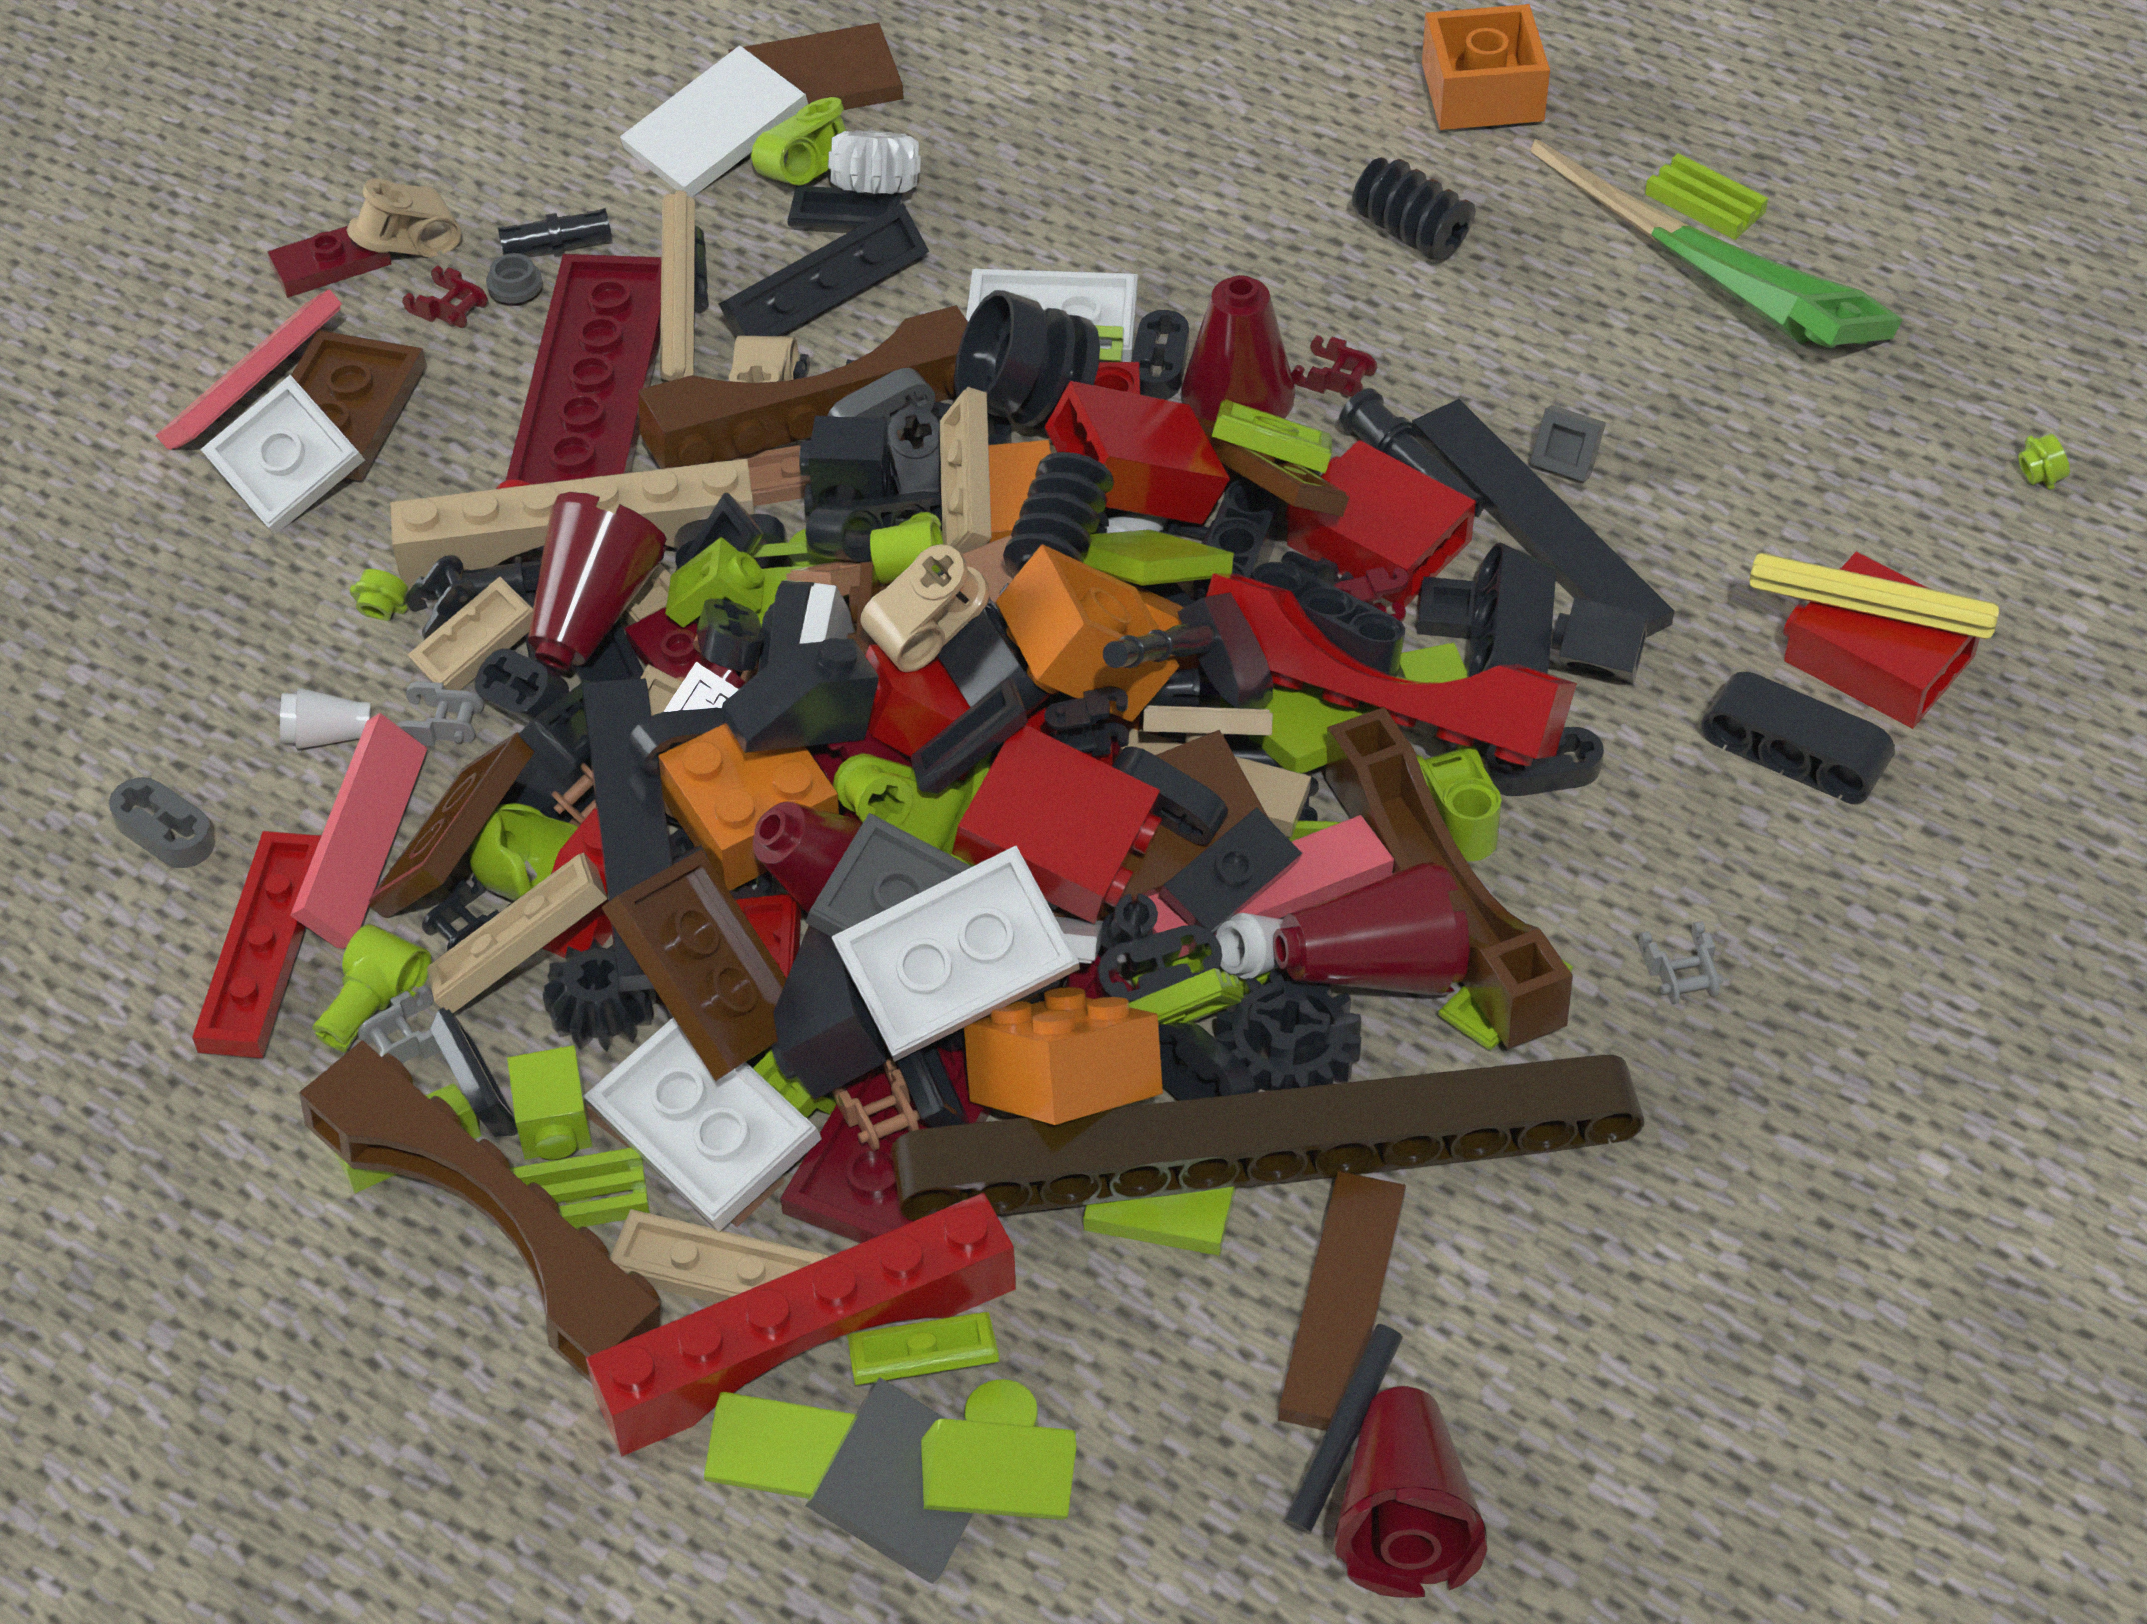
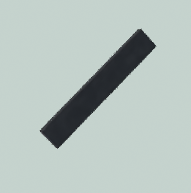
(1536, 514)
(627, 802)

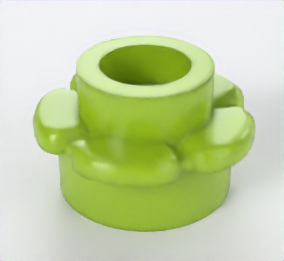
(2044, 460)
(379, 594)

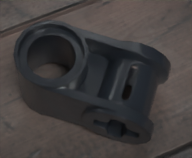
(915, 468)

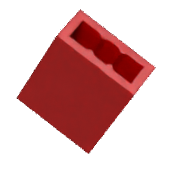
(1149, 446)
(1389, 521)
(1876, 658)
(1066, 817)

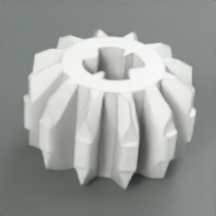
(874, 161)

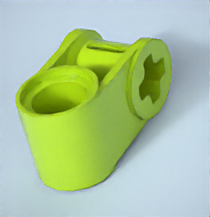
(805, 137)
(892, 794)
(1465, 799)

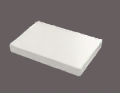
(713, 121)
(1101, 297)
(955, 953)
(702, 1135)

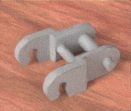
(438, 728)
(1659, 964)
(395, 1018)

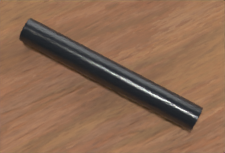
(1343, 1429)

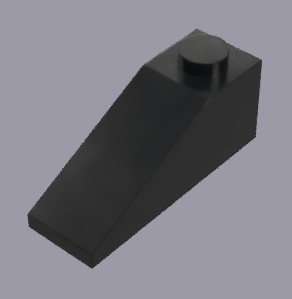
(823, 1022)

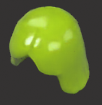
(508, 840)

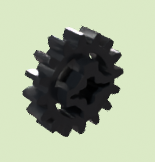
(1292, 1033)

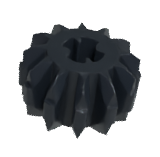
(587, 999)

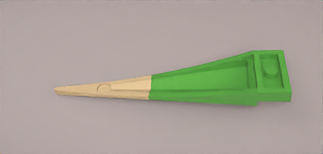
(1785, 297)

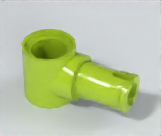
(899, 546)
(375, 970)

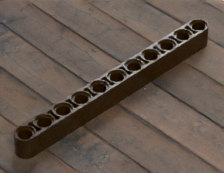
(1270, 1137)

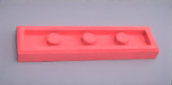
(249, 371)
(359, 832)
(1329, 865)

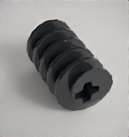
(1413, 207)
(1059, 508)

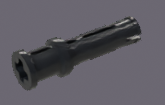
(1396, 437)

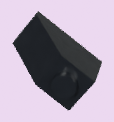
(805, 698)

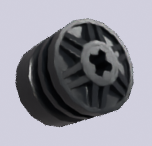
(1024, 356)

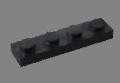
(826, 276)

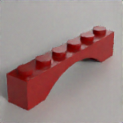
(1503, 706)
(913, 1272)

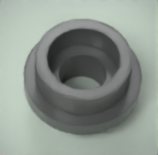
(513, 278)

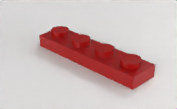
(257, 950)

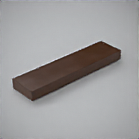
(1280, 477)
(1341, 1297)

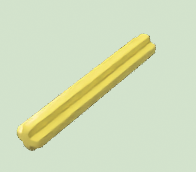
(1874, 596)

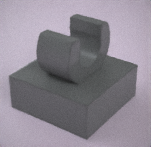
(1567, 443)

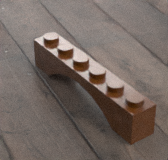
(719, 420)
(1510, 963)
(384, 1123)

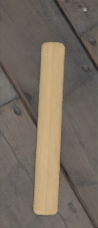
(677, 286)

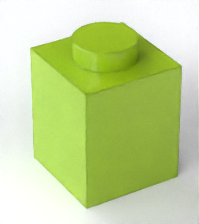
(549, 1103)

